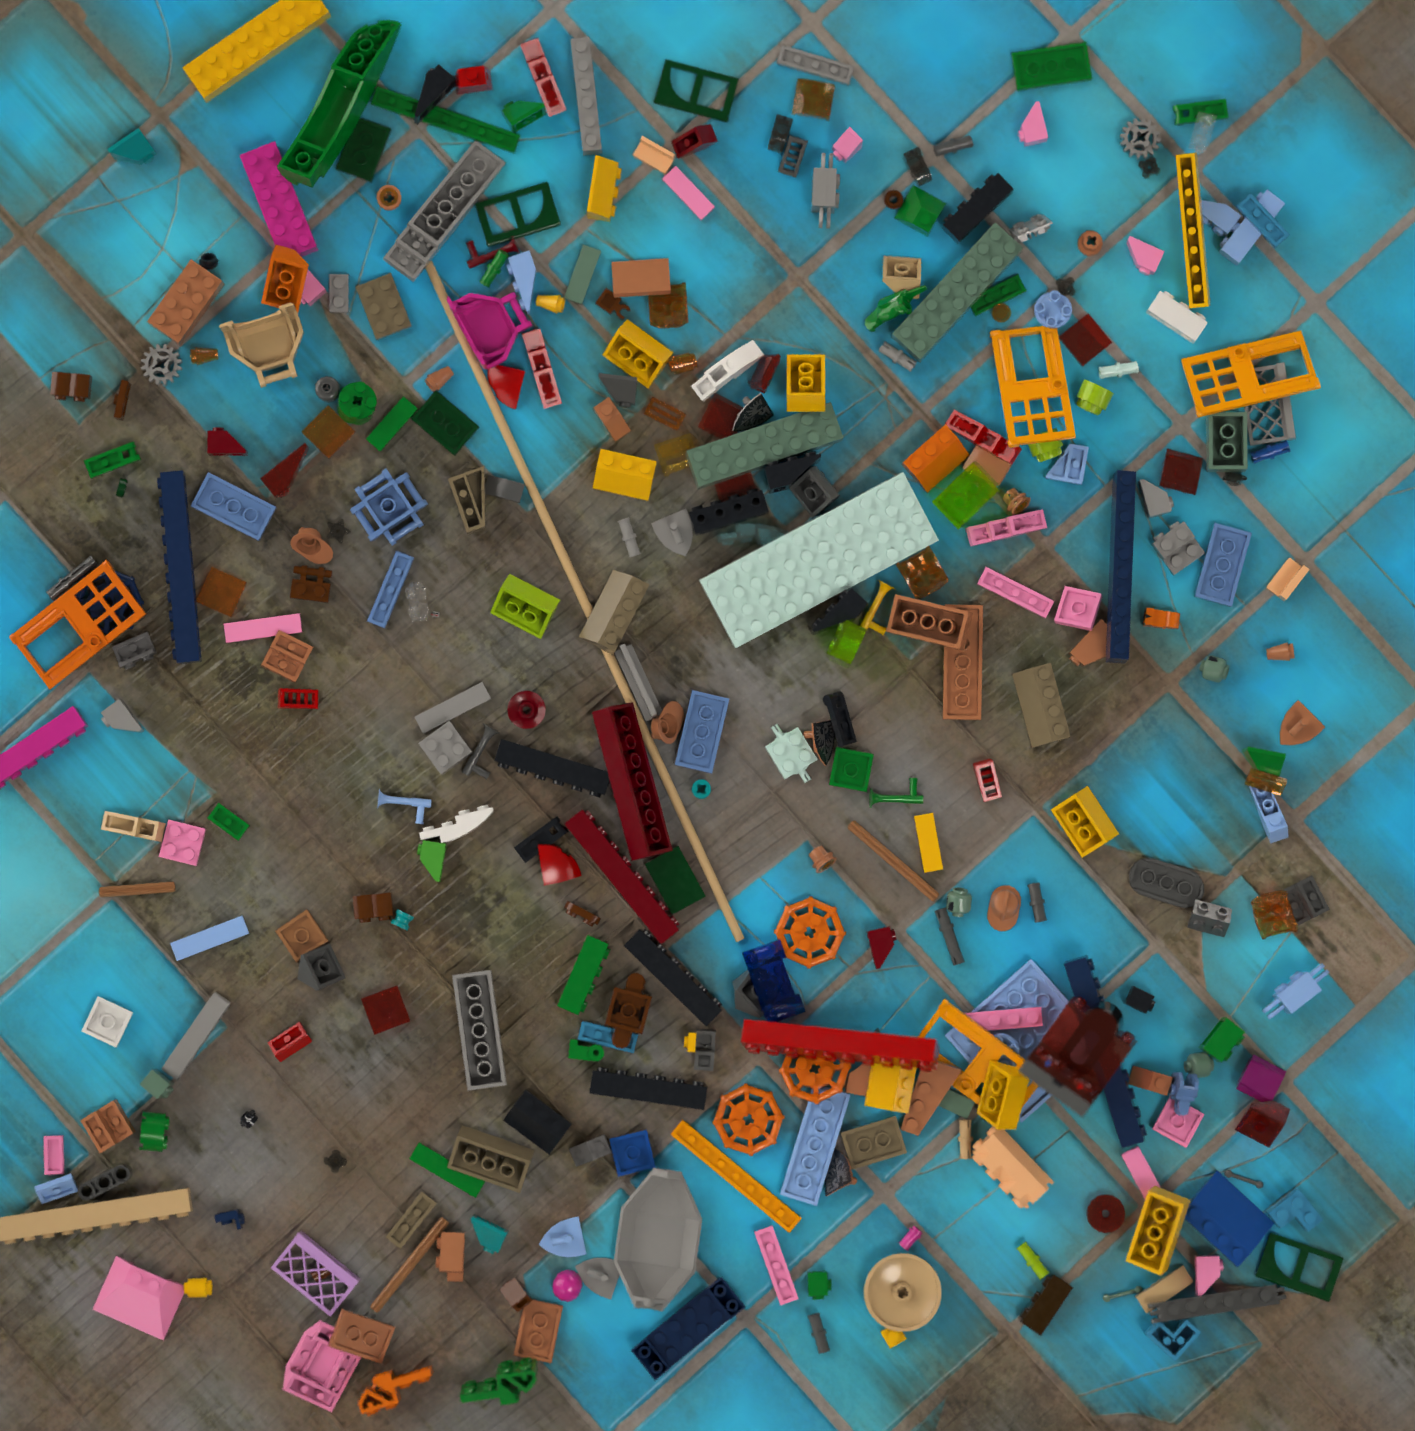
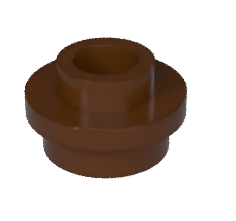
(893, 193)

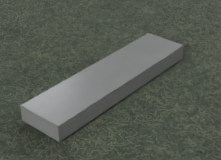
(815, 65)
(452, 707)

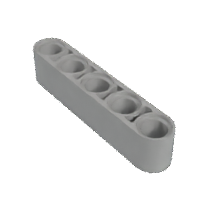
(196, 1036)

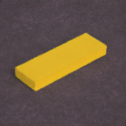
(928, 842)

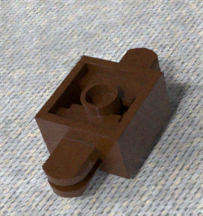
(628, 1010)

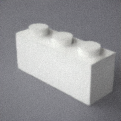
(1177, 316)

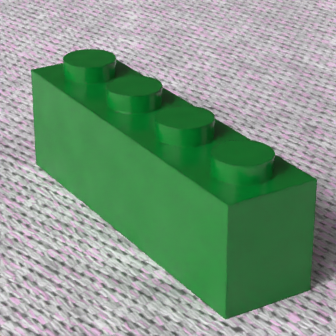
(583, 974)

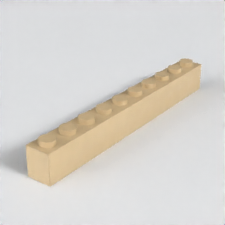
(95, 1214)

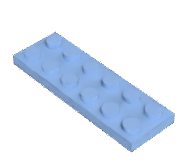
(814, 1148)

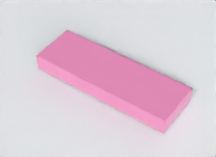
(688, 193)

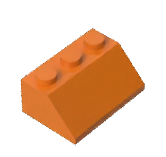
(285, 278)
(936, 458)

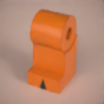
(1161, 619)

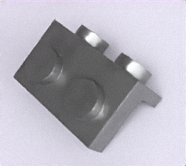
(134, 650)
(1210, 918)

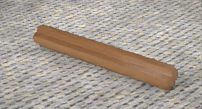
(137, 889)

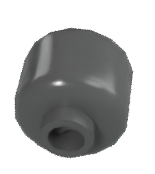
(323, 384)

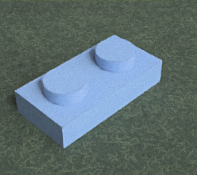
(56, 1188)

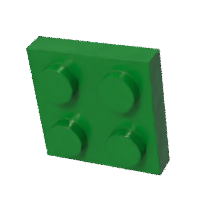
(851, 769)

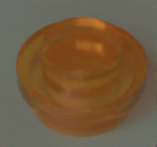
(1001, 313)

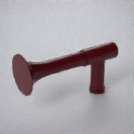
(478, 260)

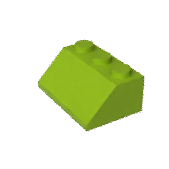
(525, 606)

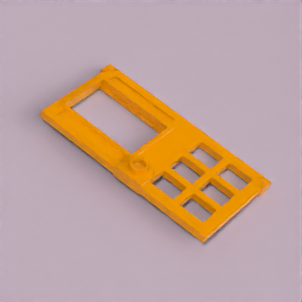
(1246, 379)
(1034, 389)
(990, 1046)

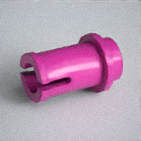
(909, 1239)

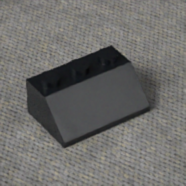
(537, 1121)

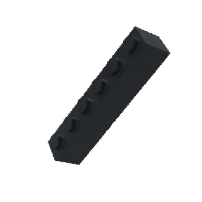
(552, 767)
(672, 977)
(647, 1089)

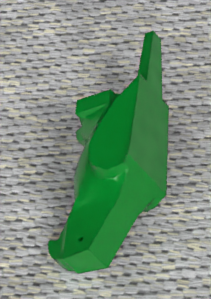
(891, 307)

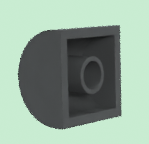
(814, 491)

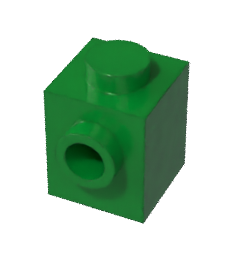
(818, 1284)

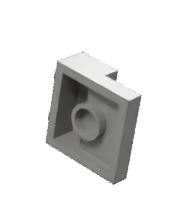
(1177, 547)

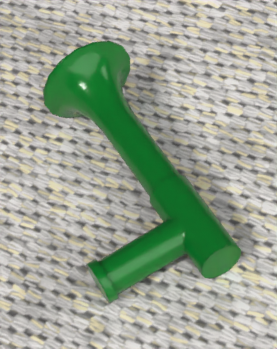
(913, 798)

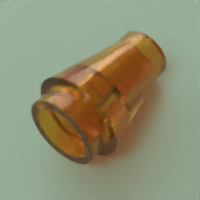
(203, 355)

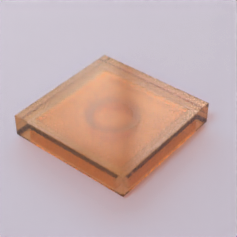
(328, 432)
(221, 592)

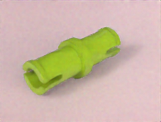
(1032, 1260)

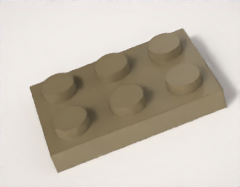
(383, 306)
(873, 1142)

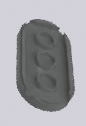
(1166, 882)

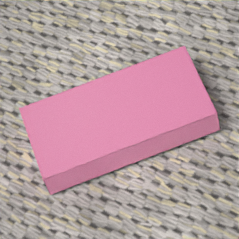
(54, 1155)

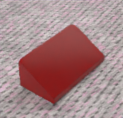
(289, 1042)

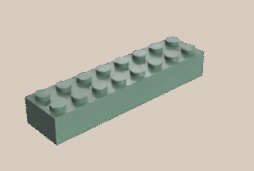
(957, 292)
(762, 445)

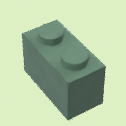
(157, 1084)

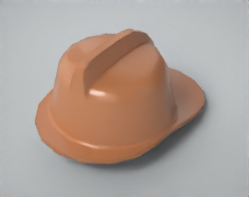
(311, 546)
(668, 723)
(1004, 908)

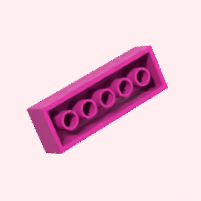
(278, 200)

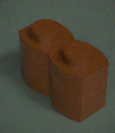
(71, 386)
(373, 906)

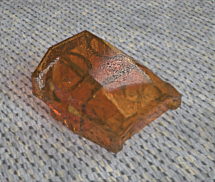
(813, 99)
(669, 309)
(923, 573)
(1273, 914)

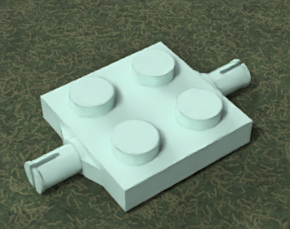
(791, 753)

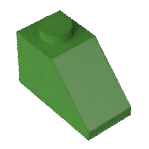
(432, 856)

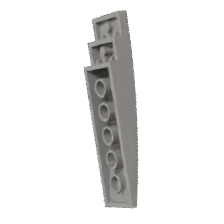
(444, 211)

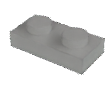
(338, 293)

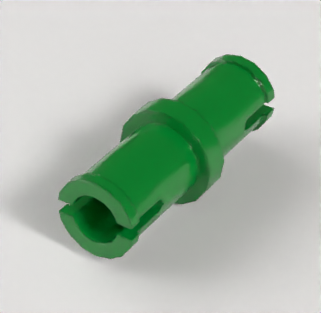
(494, 268)

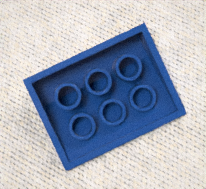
(1227, 1219)

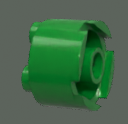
(358, 393)
(153, 1131)

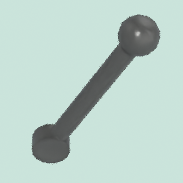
(1228, 1173)

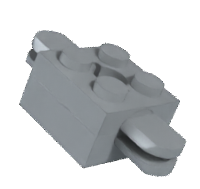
(824, 188)

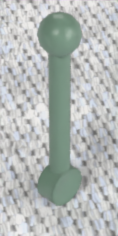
(1106, 1297)

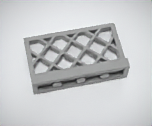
(1284, 407)
(638, 682)

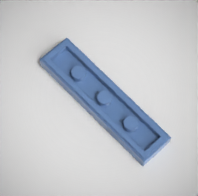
(390, 589)

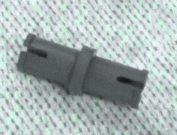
(953, 146)
(1037, 902)
(818, 1333)

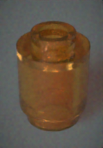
(682, 363)

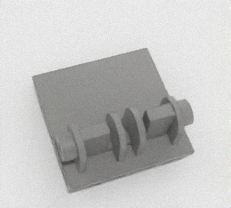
(1037, 223)

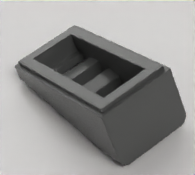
(787, 171)

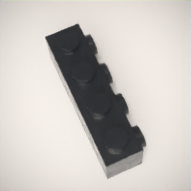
(974, 211)
(729, 512)

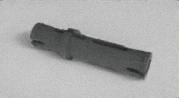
(70, 579)
(949, 936)

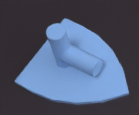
(565, 1239)

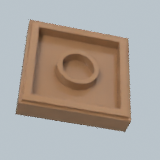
(301, 935)

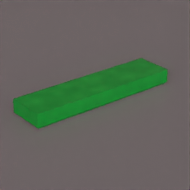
(438, 1165)

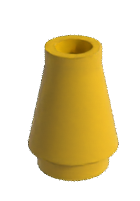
(553, 303)

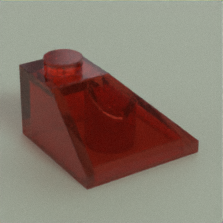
(1263, 1121)

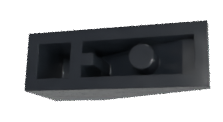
(435, 88)

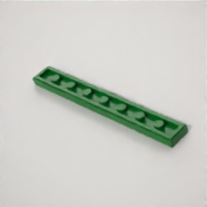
(447, 120)

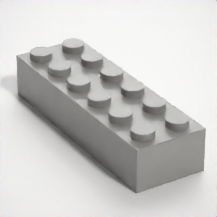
(479, 1030)

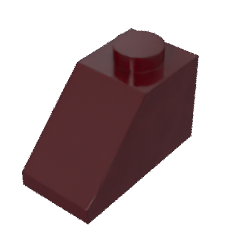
(694, 140)
(223, 444)
(881, 944)

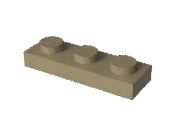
(411, 1219)

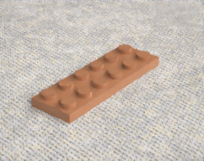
(964, 672)

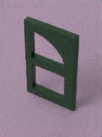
(667, 97)
(546, 220)
(1270, 1272)

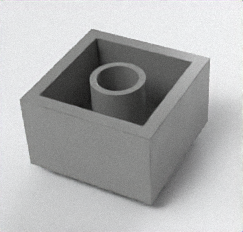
(445, 748)

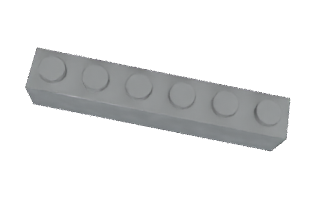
(586, 96)

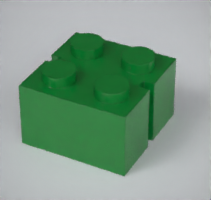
(1222, 1039)

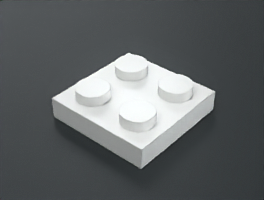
(107, 1021)

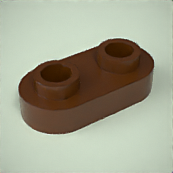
(575, 910)

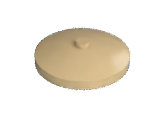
(902, 1292)

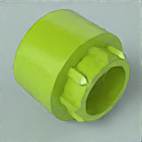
(1093, 397)
(1046, 450)

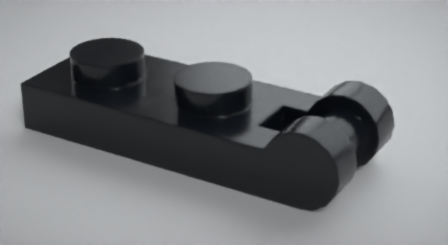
(840, 718)
(529, 847)

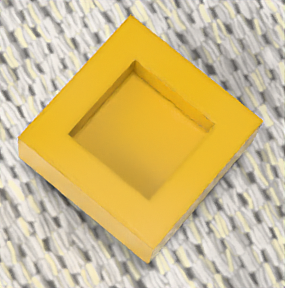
(690, 1042)
(892, 1337)

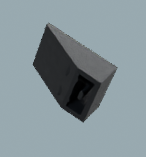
(783, 475)
(848, 608)

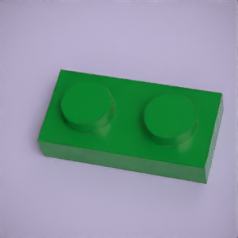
(228, 821)

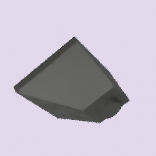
(620, 388)

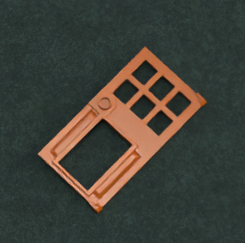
(81, 621)

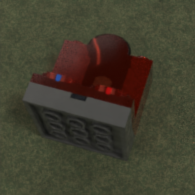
(1080, 1053)

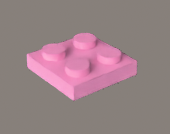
(1078, 608)
(182, 842)
(1176, 1127)

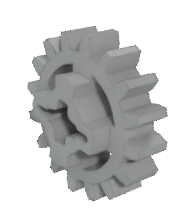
(1135, 132)
(167, 360)

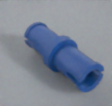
(1270, 452)

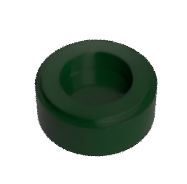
(121, 487)

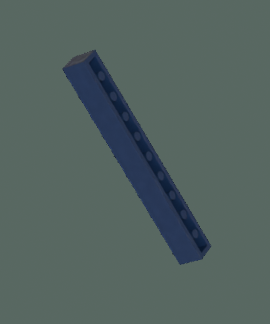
(180, 567)
(1120, 567)
(1117, 1091)

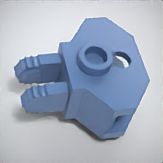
(1183, 1091)

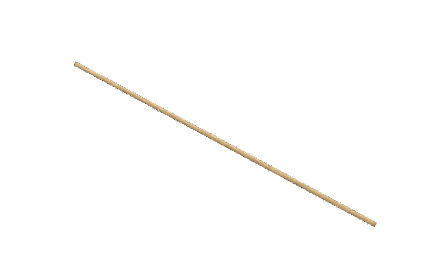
(586, 606)

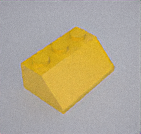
(603, 189)
(637, 353)
(624, 474)
(1084, 821)
(890, 1088)
(1002, 1095)

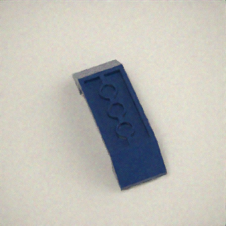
(687, 1328)

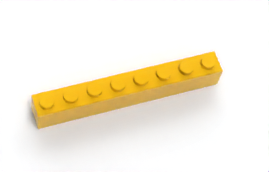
(1193, 230)

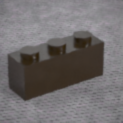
(1045, 1304)

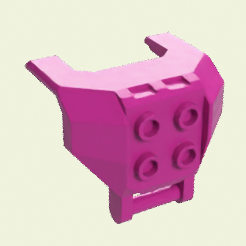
(489, 325)

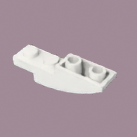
(727, 369)
(466, 823)

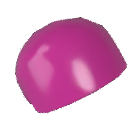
(567, 1285)

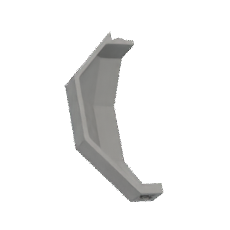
(658, 1239)

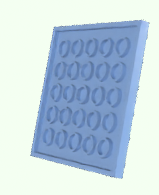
(1024, 989)

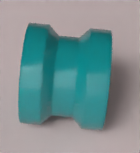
(703, 789)
(402, 919)

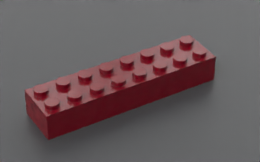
(632, 781)
(621, 876)

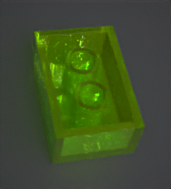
(967, 495)
(848, 641)

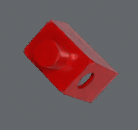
(473, 80)

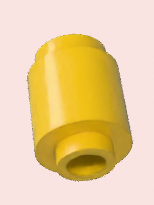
(198, 1287)

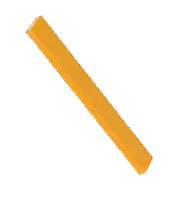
(736, 1176)

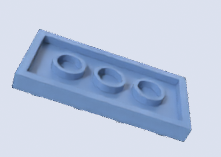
(233, 506)
(1223, 564)
(702, 731)

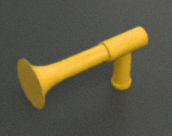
(867, 620)

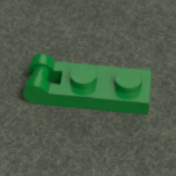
(1213, 107)
(111, 460)

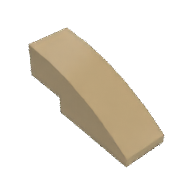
(133, 826)
(1164, 1288)

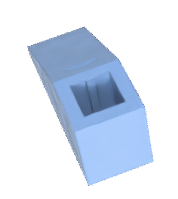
(1219, 217)
(524, 273)
(1270, 814)

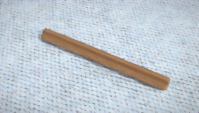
(894, 861)
(410, 1263)

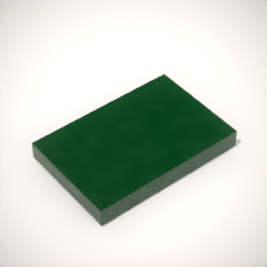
(364, 150)
(445, 423)
(675, 880)

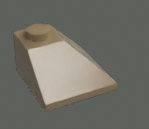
(902, 273)

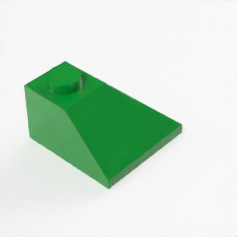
(522, 113)
(920, 210)
(1265, 760)

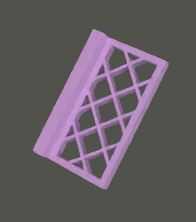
(325, 1259)

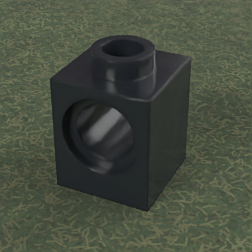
(1140, 1000)

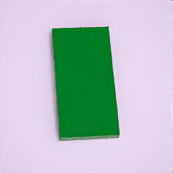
(1051, 66)

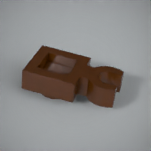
(609, 303)

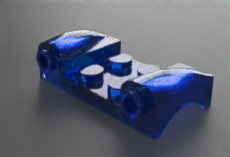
(772, 982)

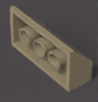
(613, 611)
(1041, 705)
(490, 1158)

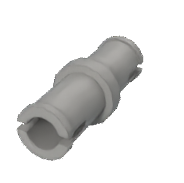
(897, 356)
(629, 537)

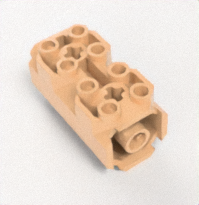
(1011, 1166)

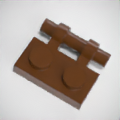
(311, 590)

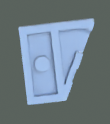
(1070, 465)

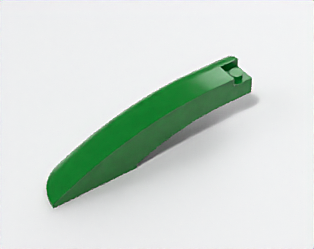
(339, 103)

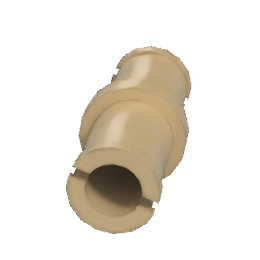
(965, 1139)

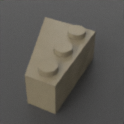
(471, 498)

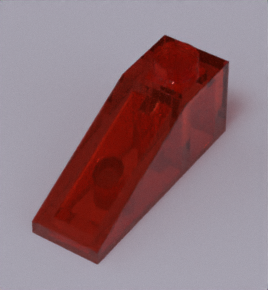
(283, 475)

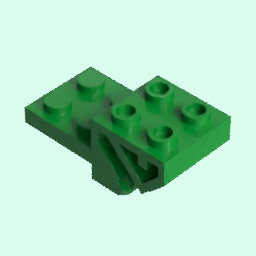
(511, 1379)

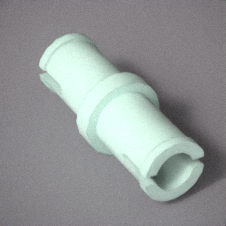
(1118, 370)

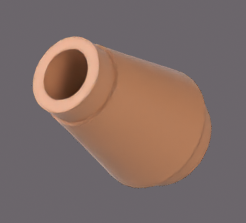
(438, 379)
(1281, 652)

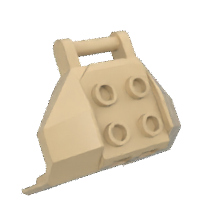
(266, 342)

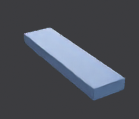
(209, 938)

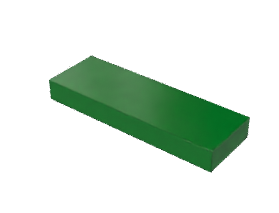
(998, 294)
(392, 424)

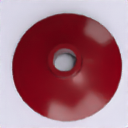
(519, 702)

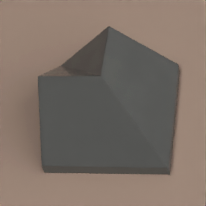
(320, 968)
(745, 996)

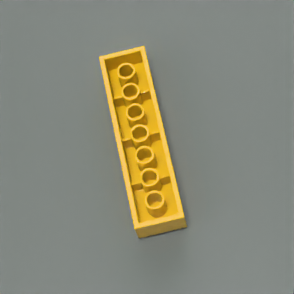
(254, 45)

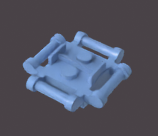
(388, 506)

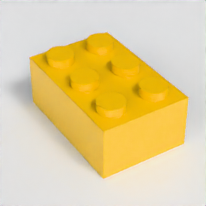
(806, 383)

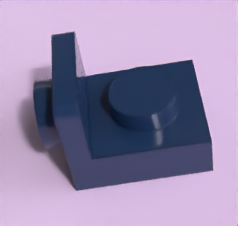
(226, 1218)

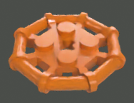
(815, 922)
(813, 1080)
(754, 1129)

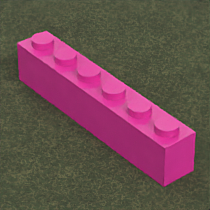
(41, 744)

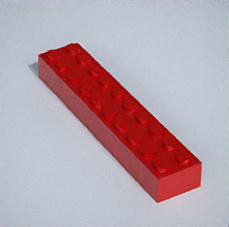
(840, 1045)

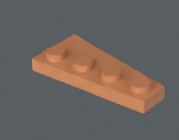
(927, 1095)

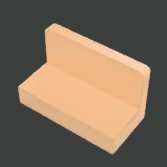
(654, 155)
(1287, 579)

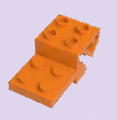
(375, 1399)

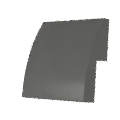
(1306, 900)

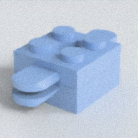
(1296, 992)

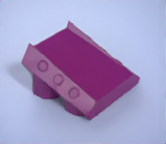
(1260, 1079)

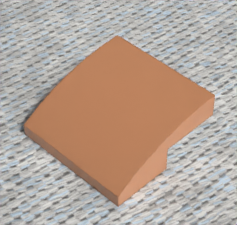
(991, 464)
(286, 656)
(108, 1126)

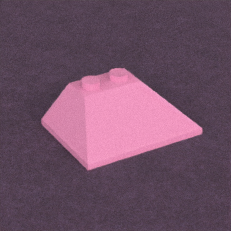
(139, 1298)
(317, 1370)

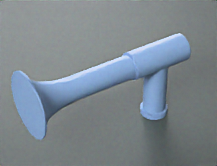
(420, 803)

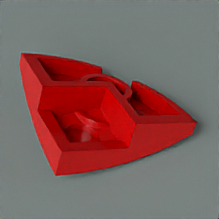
(506, 384)
(556, 865)

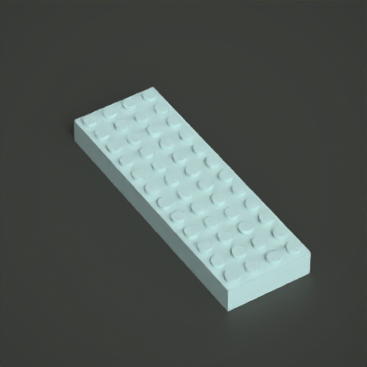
(818, 560)

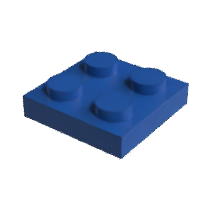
(632, 1153)

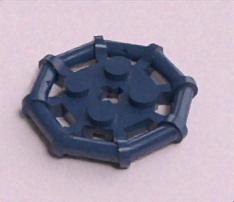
(98, 609)

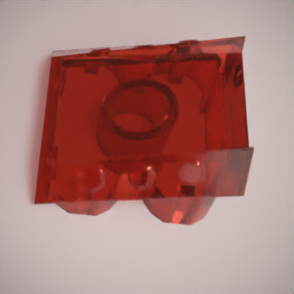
(764, 372)
(1180, 472)

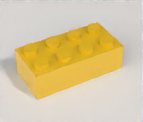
(1157, 1230)

